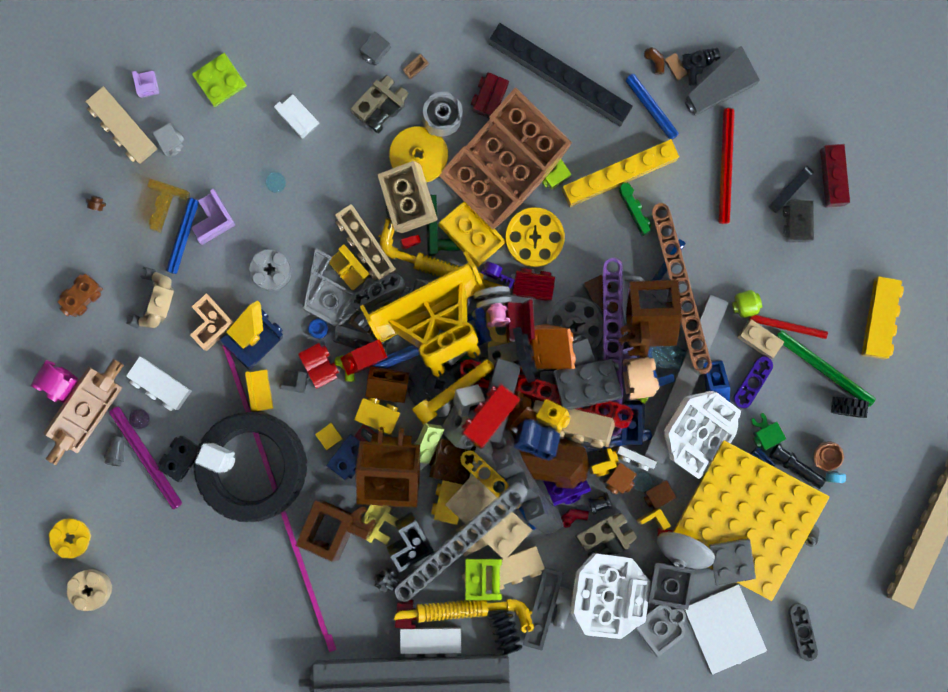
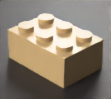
(407, 197)

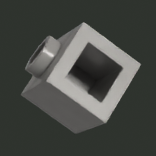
(169, 140)

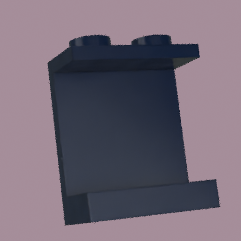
(253, 354)

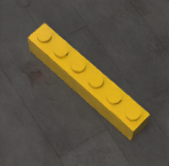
(620, 172)

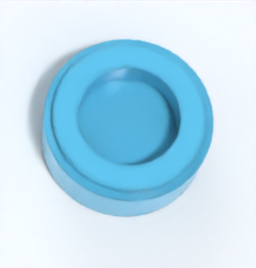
(835, 477)

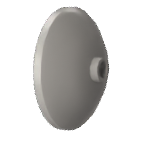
(685, 551)

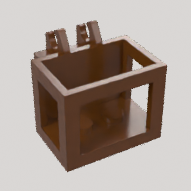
(653, 325)
(388, 471)
(350, 524)

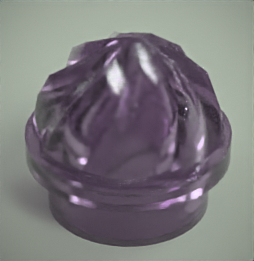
(139, 418)

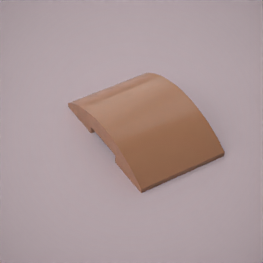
(506, 159)

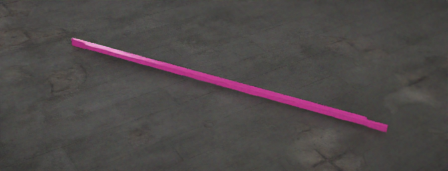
(328, 638)

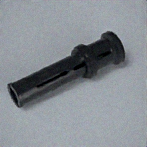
(790, 461)

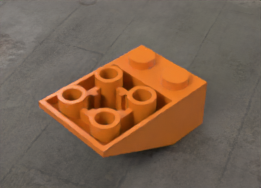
(553, 347)

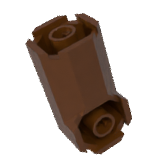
(565, 469)

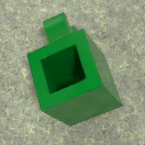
(768, 434)

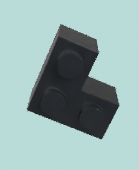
(413, 545)

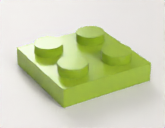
(219, 79)

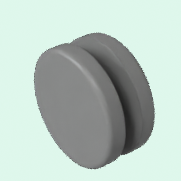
(491, 296)

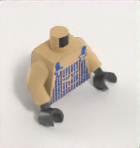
(158, 301)

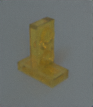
(163, 202)

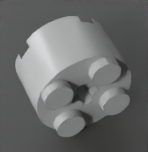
(452, 112)
(262, 262)

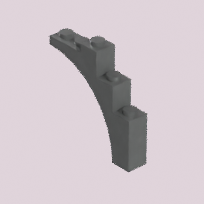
(536, 506)

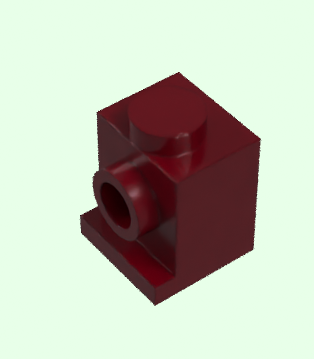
(405, 623)

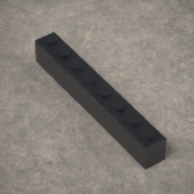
(560, 74)

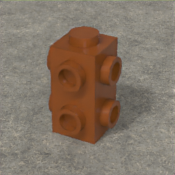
(75, 299)

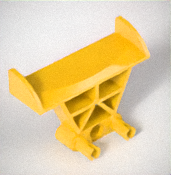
(433, 300)

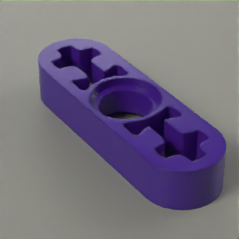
(740, 392)

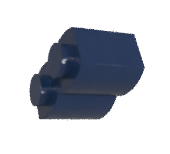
(537, 439)

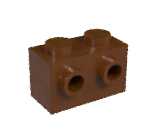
(387, 384)

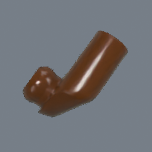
(657, 58)

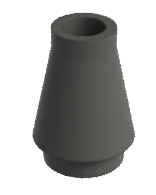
(115, 452)

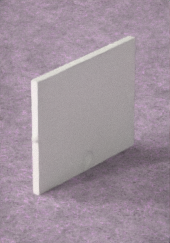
(725, 629)

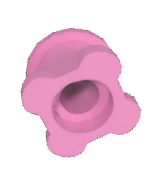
(497, 315)

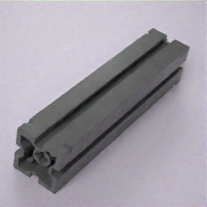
(411, 674)

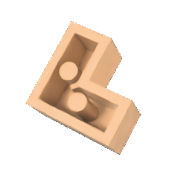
(215, 323)

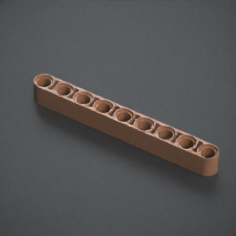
(682, 277)

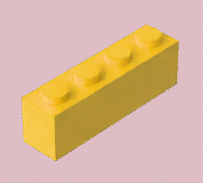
(882, 317)

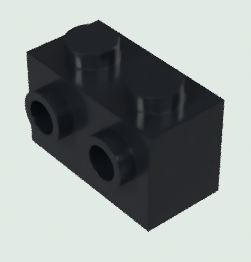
(179, 458)

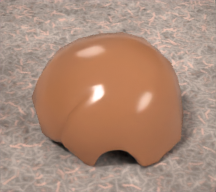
(828, 456)

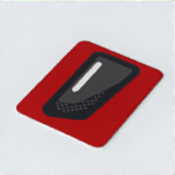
(364, 433)

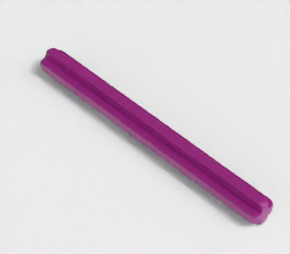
(145, 457)

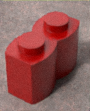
(318, 365)

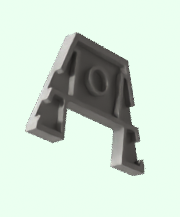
(325, 297)

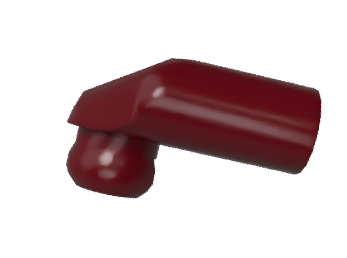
(572, 515)

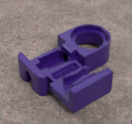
(494, 271)

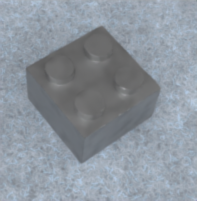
(671, 585)

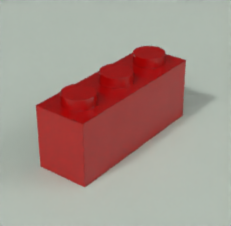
(489, 415)

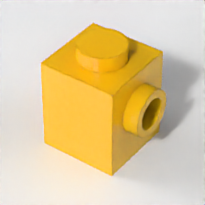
(553, 415)

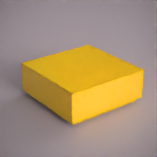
(329, 436)

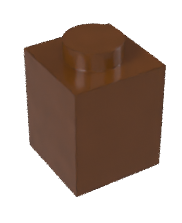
(659, 495)

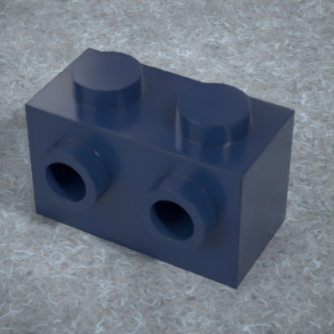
(345, 458)

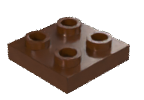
(447, 462)

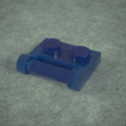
(480, 329)

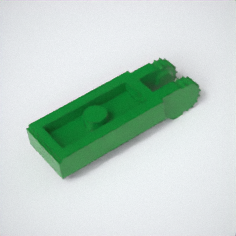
(634, 208)

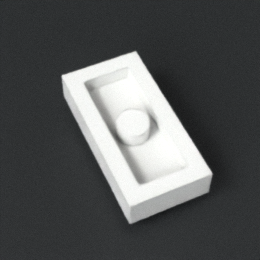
(628, 455)

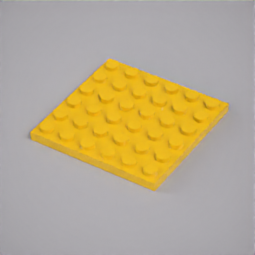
(753, 501)

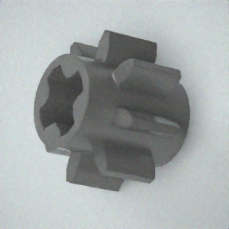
(386, 579)

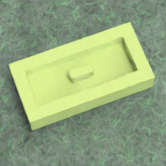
(428, 441)

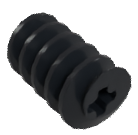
(505, 633)

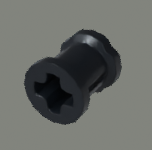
(599, 503)

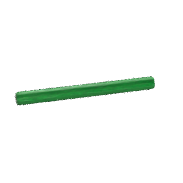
(825, 368)

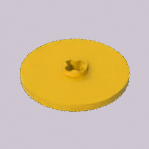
(418, 139)

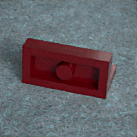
(520, 315)

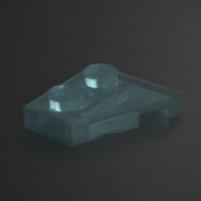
(667, 356)

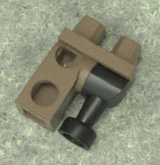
(382, 98)
(608, 533)

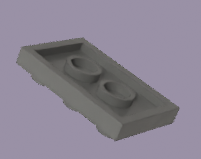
(588, 384)

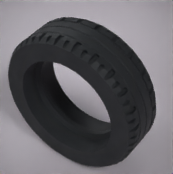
(293, 476)

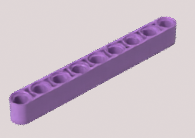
(617, 317)

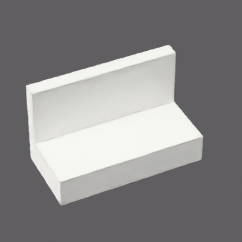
(296, 116)

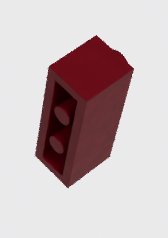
(835, 175)

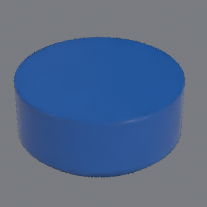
(318, 328)

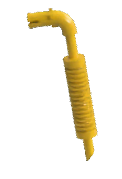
(420, 262)
(467, 609)

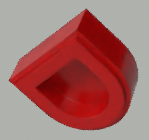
(410, 241)

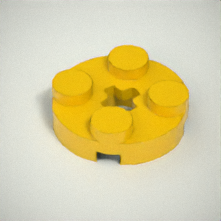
(80, 542)

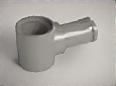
(564, 603)

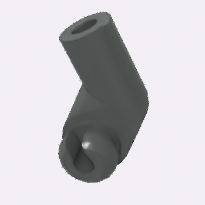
(813, 537)

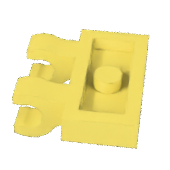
(379, 514)

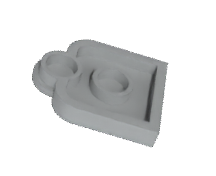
(662, 628)

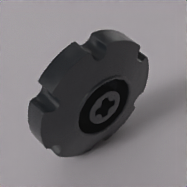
(425, 381)

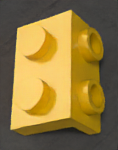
(603, 468)

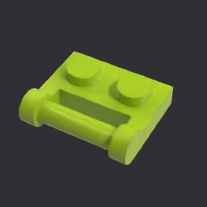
(477, 579)

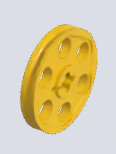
(542, 231)

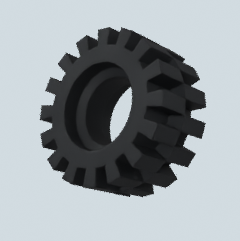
(849, 407)

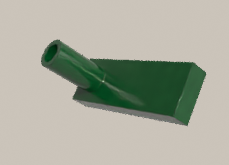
(433, 243)

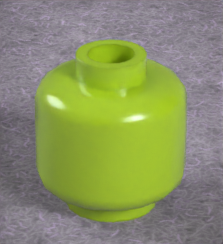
(747, 304)

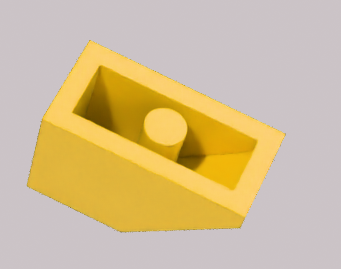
(248, 326)

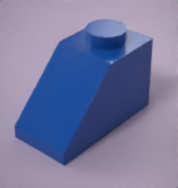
(717, 379)

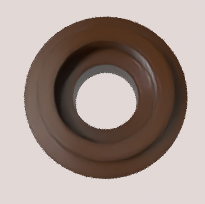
(95, 203)

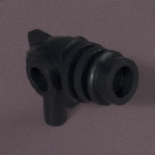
(697, 60)

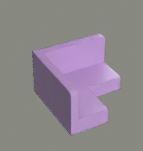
(217, 221)

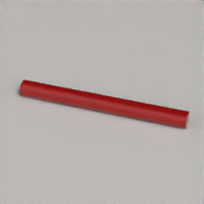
(789, 326)

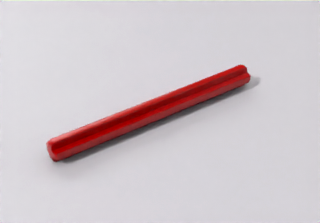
(726, 166)

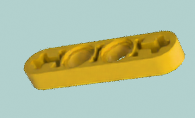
(494, 476)

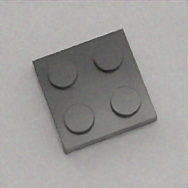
(733, 561)

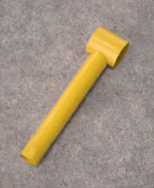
(427, 410)

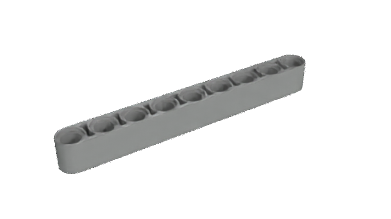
(686, 377)
(465, 536)

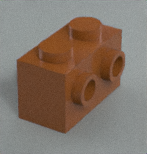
(620, 479)

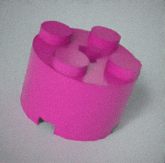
(55, 381)

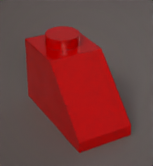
(363, 357)

